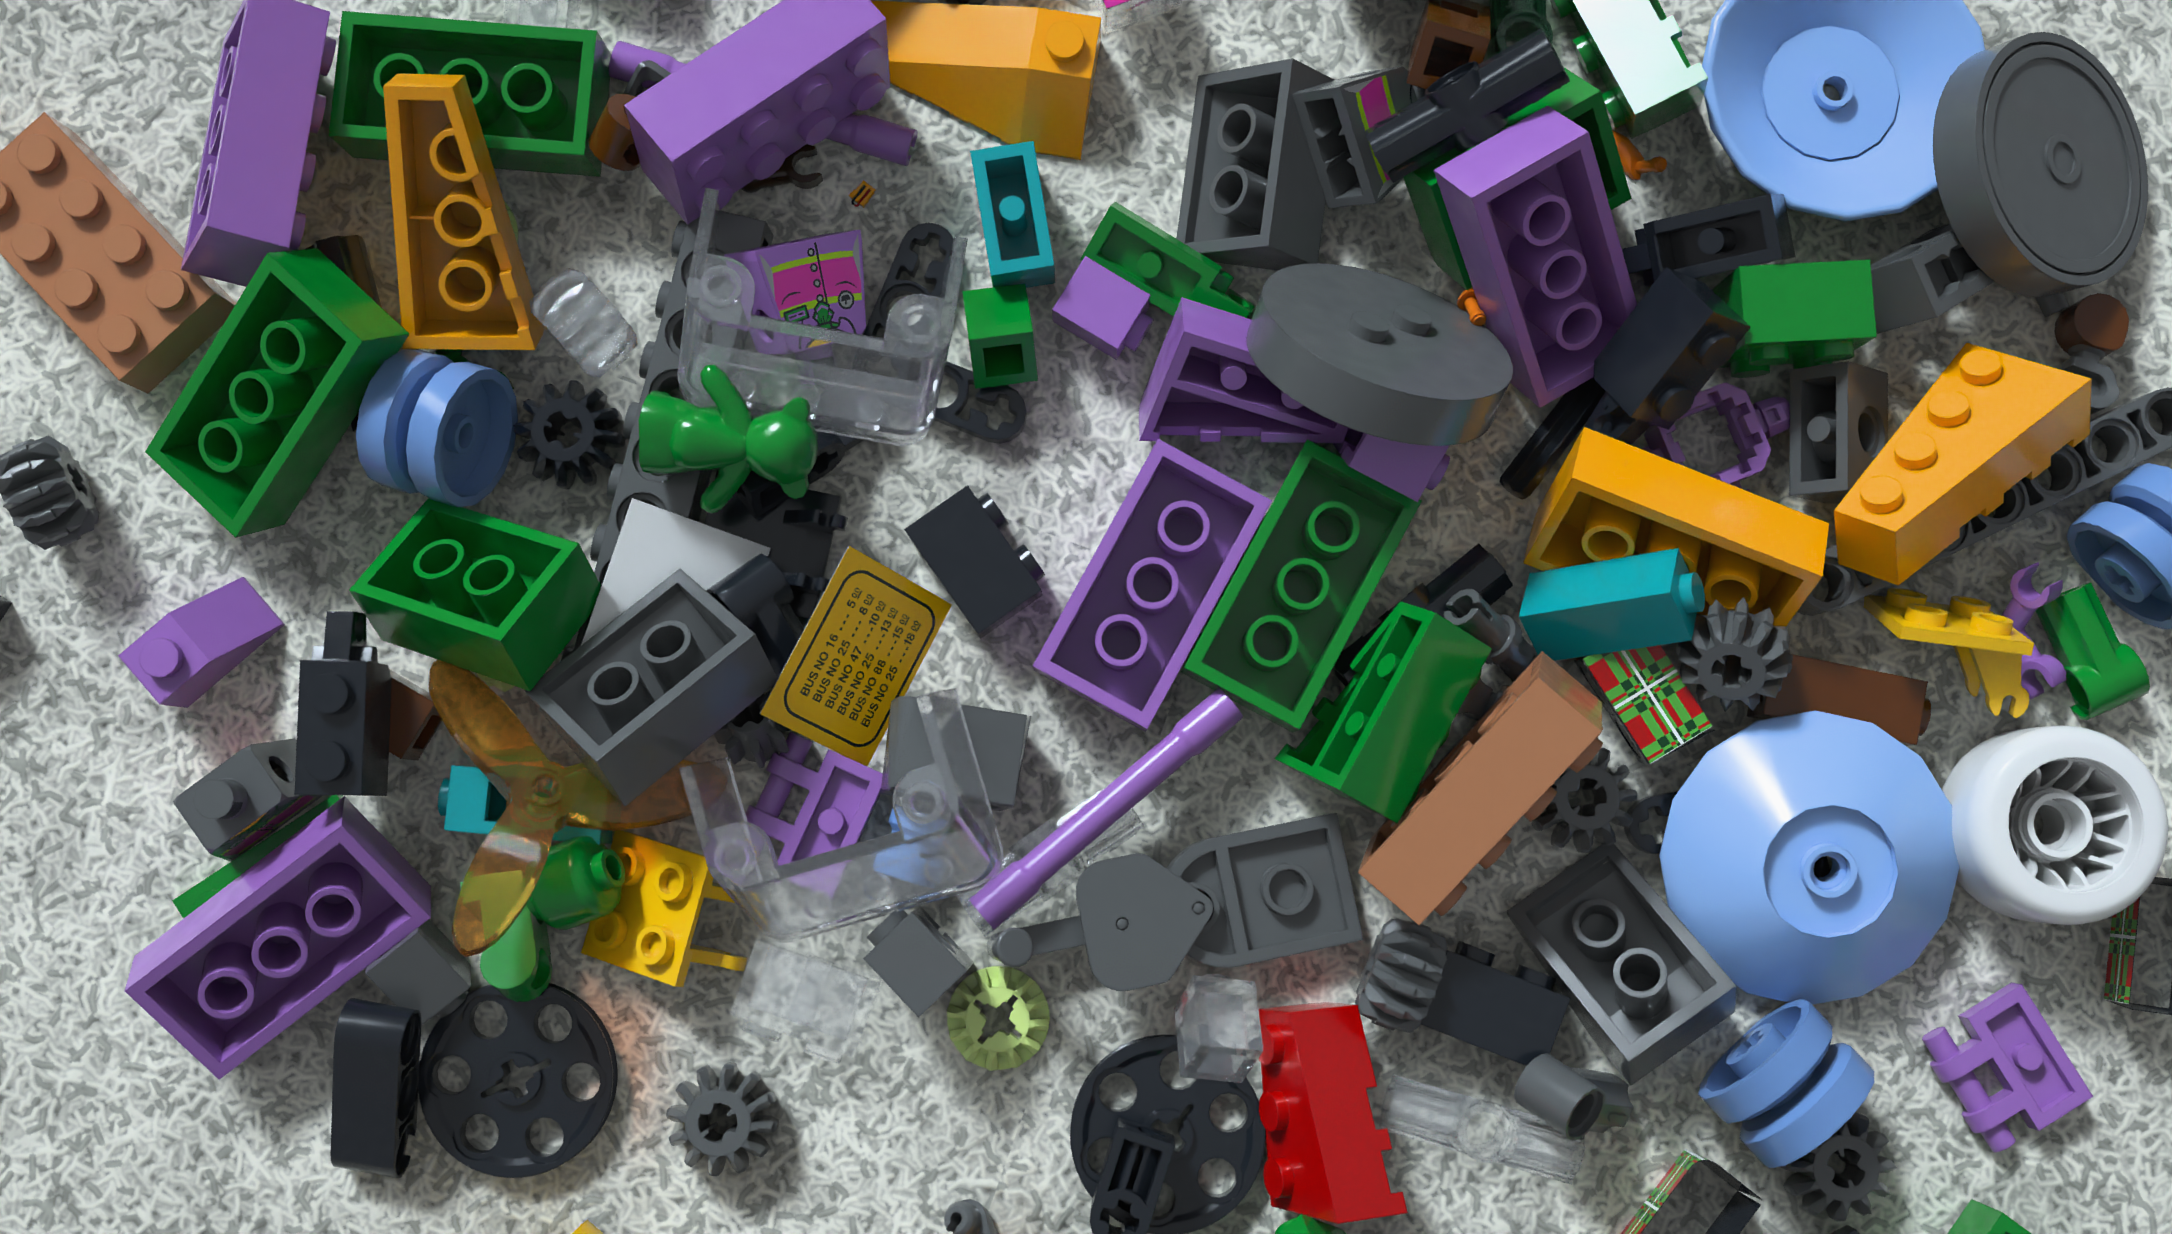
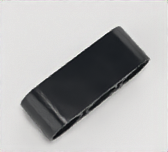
(374, 1087)

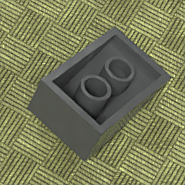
(1624, 961)

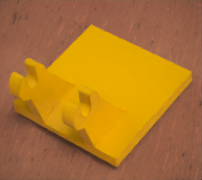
(1983, 641)
(658, 913)

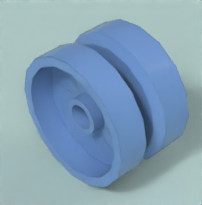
(437, 427)
(2129, 544)
(1787, 1084)

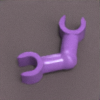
(2020, 610)

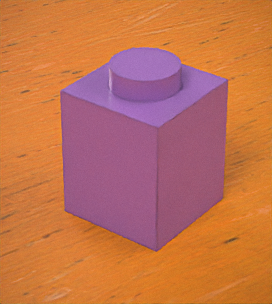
(1103, 309)

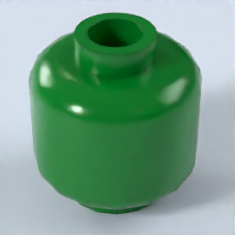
(577, 884)

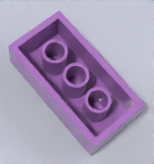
(759, 98)
(259, 139)
(1540, 249)
(1151, 585)
(280, 938)

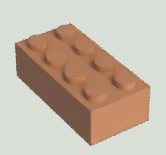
(101, 257)
(1483, 788)

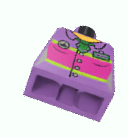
(810, 280)

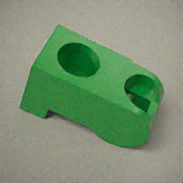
(520, 959)

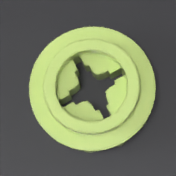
(993, 987)

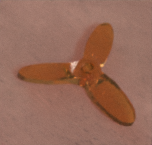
(539, 802)

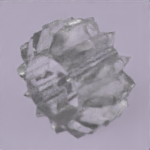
(583, 322)

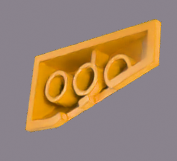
(999, 68)

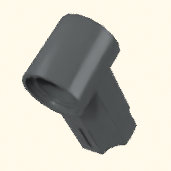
(1573, 1097)

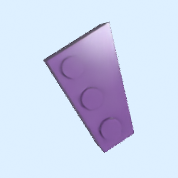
(1214, 388)

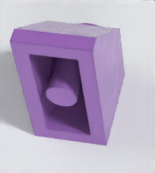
(201, 643)

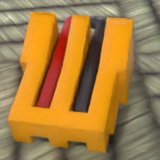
(862, 194)

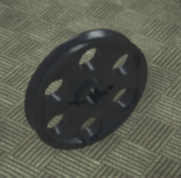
(510, 1109)
(1201, 1139)

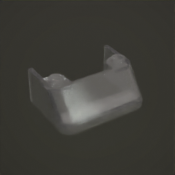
(851, 380)
(942, 847)

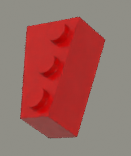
(1319, 1115)

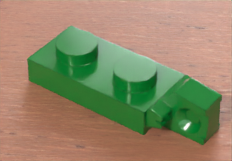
(1161, 264)

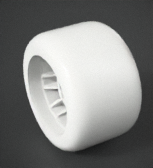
(2099, 824)

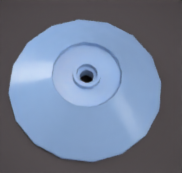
(1825, 155)
(1761, 817)

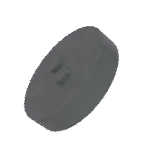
(2040, 165)
(1378, 354)

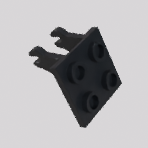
(798, 536)

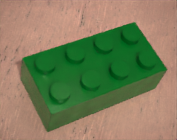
(530, 85)
(275, 391)
(1300, 587)

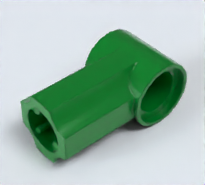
(2097, 666)

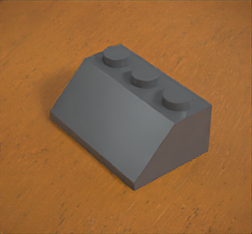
(1249, 169)
(653, 685)

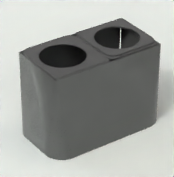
(995, 735)

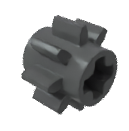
(753, 735)

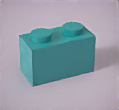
(1013, 215)

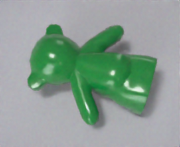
(727, 437)

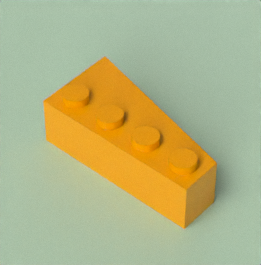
(452, 230)
(1956, 457)

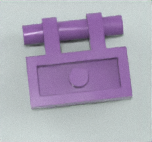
(833, 811)
(2024, 1057)

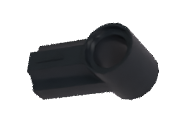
(761, 600)

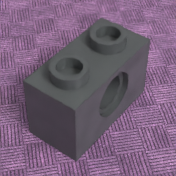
(1835, 427)

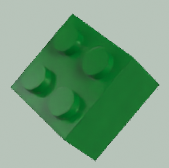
(1799, 313)

